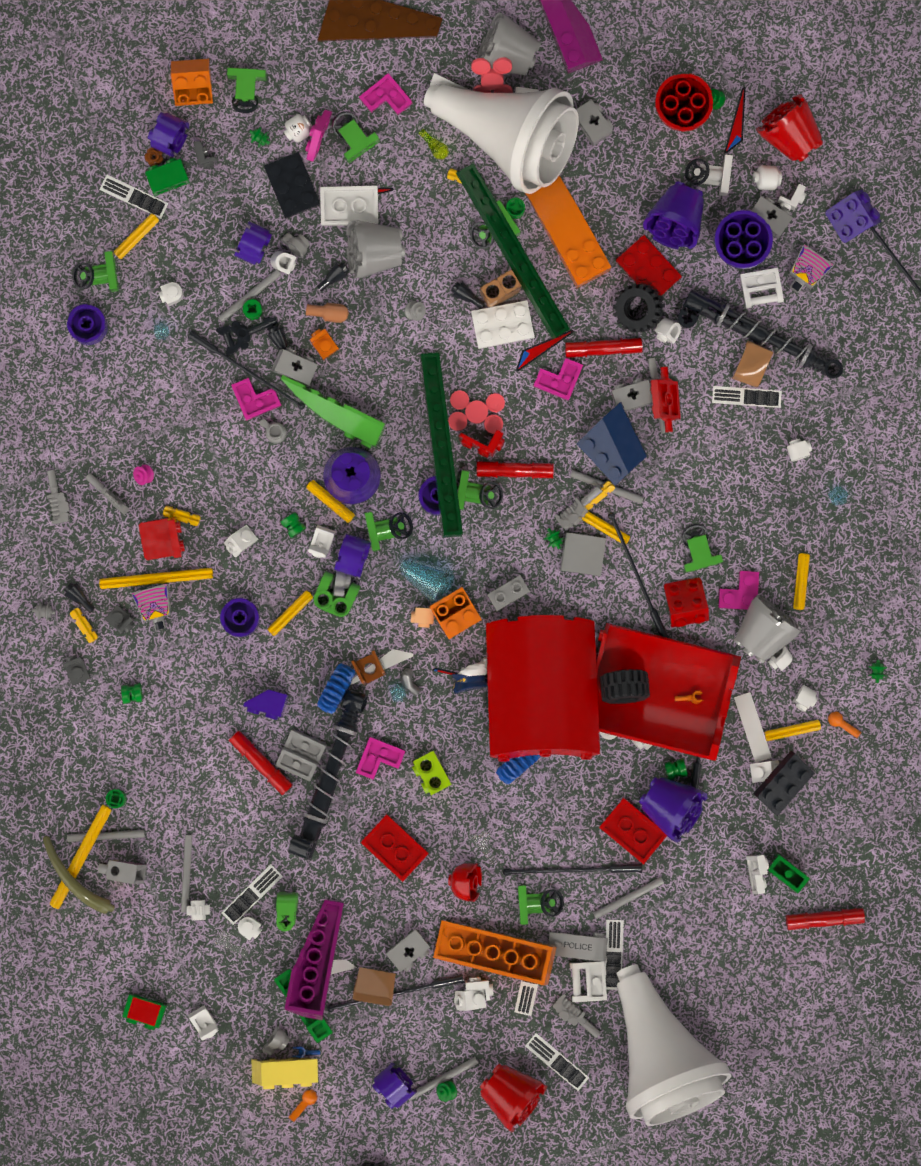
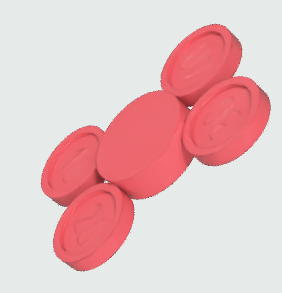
(492, 77)
(476, 412)

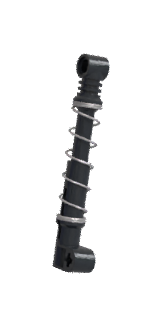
(755, 331)
(315, 819)

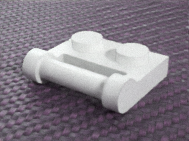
(761, 281)
(594, 981)

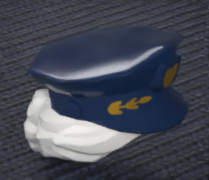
(471, 677)

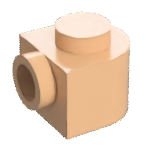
(423, 617)

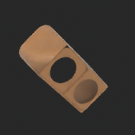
(492, 302)
(753, 364)
(374, 986)

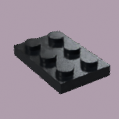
(292, 185)
(783, 783)

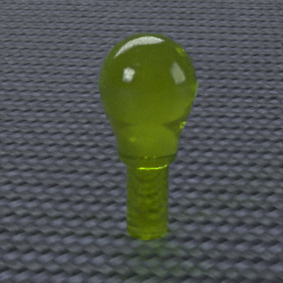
(438, 149)

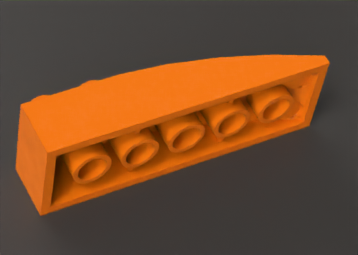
(569, 233)
(495, 952)

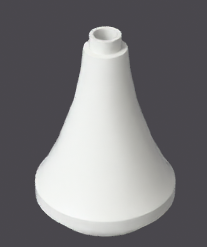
(522, 132)
(667, 1065)

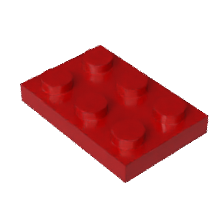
(648, 266)
(633, 831)
(394, 848)

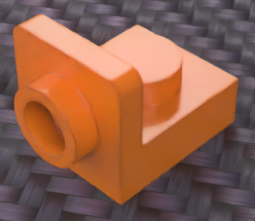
(323, 343)

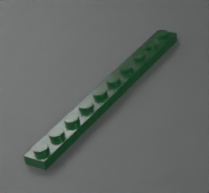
(512, 251)
(441, 445)

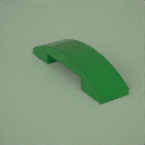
(317, 1028)

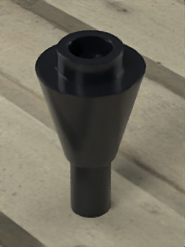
(337, 273)
(462, 292)
(278, 337)
(75, 593)

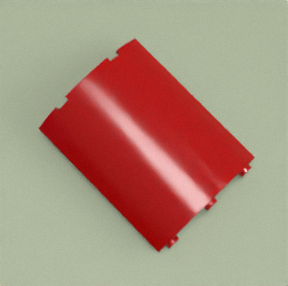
(672, 671)
(542, 687)

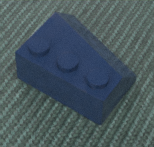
(613, 445)

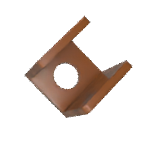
(360, 664)

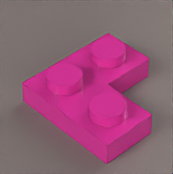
(386, 90)
(317, 133)
(562, 384)
(252, 404)
(740, 598)
(378, 752)

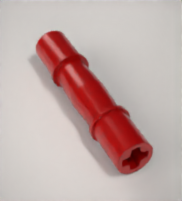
(603, 347)
(515, 470)
(260, 762)
(825, 919)

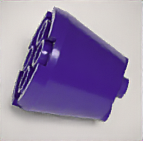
(676, 217)
(751, 231)
(357, 487)
(673, 806)

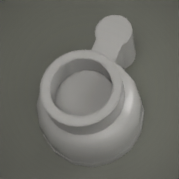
(297, 245)
(274, 432)
(340, 582)
(277, 1040)

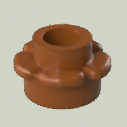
(153, 161)

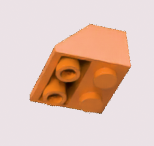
(191, 82)
(455, 613)

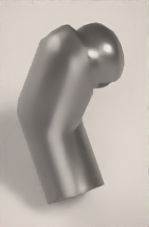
(407, 682)

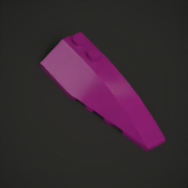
(571, 34)
(314, 965)

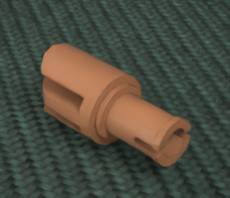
(330, 312)

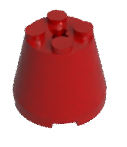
(684, 91)
(792, 129)
(511, 1095)

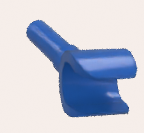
(302, 1052)

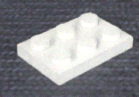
(348, 204)
(502, 324)

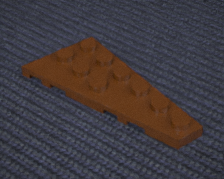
(375, 21)

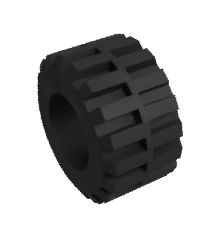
(653, 302)
(624, 686)

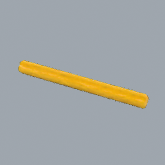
(156, 578)
(82, 854)

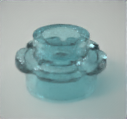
(161, 331)
(833, 496)
(397, 693)

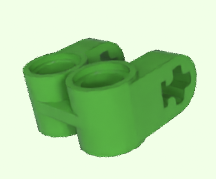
(330, 607)
(286, 905)

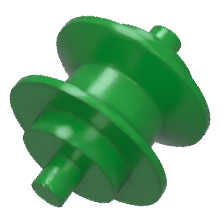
(718, 99)
(260, 137)
(553, 538)
(877, 671)
(446, 1091)

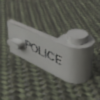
(579, 946)

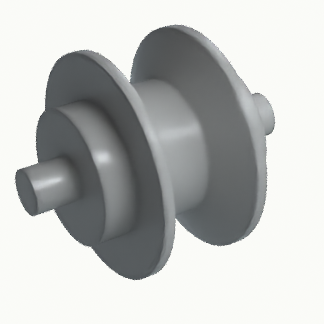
(415, 310)
(43, 611)

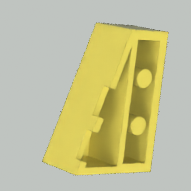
(285, 1072)

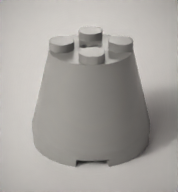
(509, 41)
(373, 248)
(765, 629)

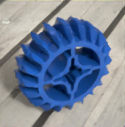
(336, 688)
(515, 767)

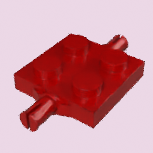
(665, 399)

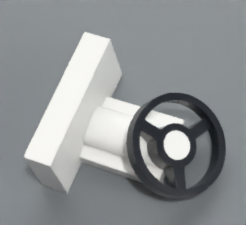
(711, 174)

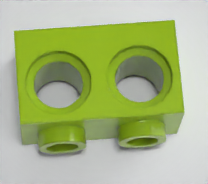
(435, 771)

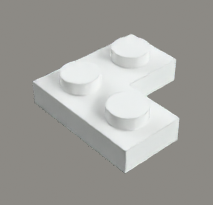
(757, 867)

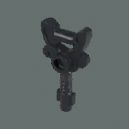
(243, 334)

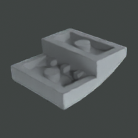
(583, 554)
(301, 754)

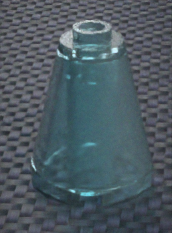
(427, 578)

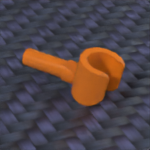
(690, 697)

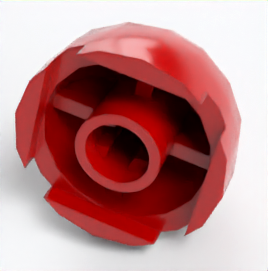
(465, 881)

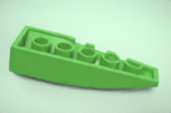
(345, 418)

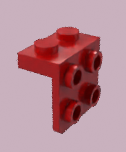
(495, 444)
(161, 538)
(686, 602)

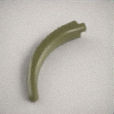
(83, 894)

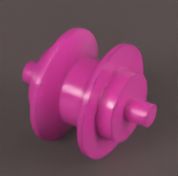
(143, 474)

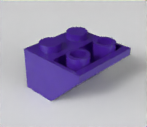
(269, 702)

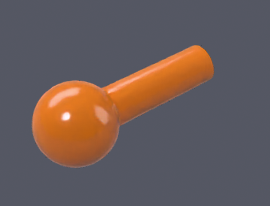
(836, 719)
(308, 1098)

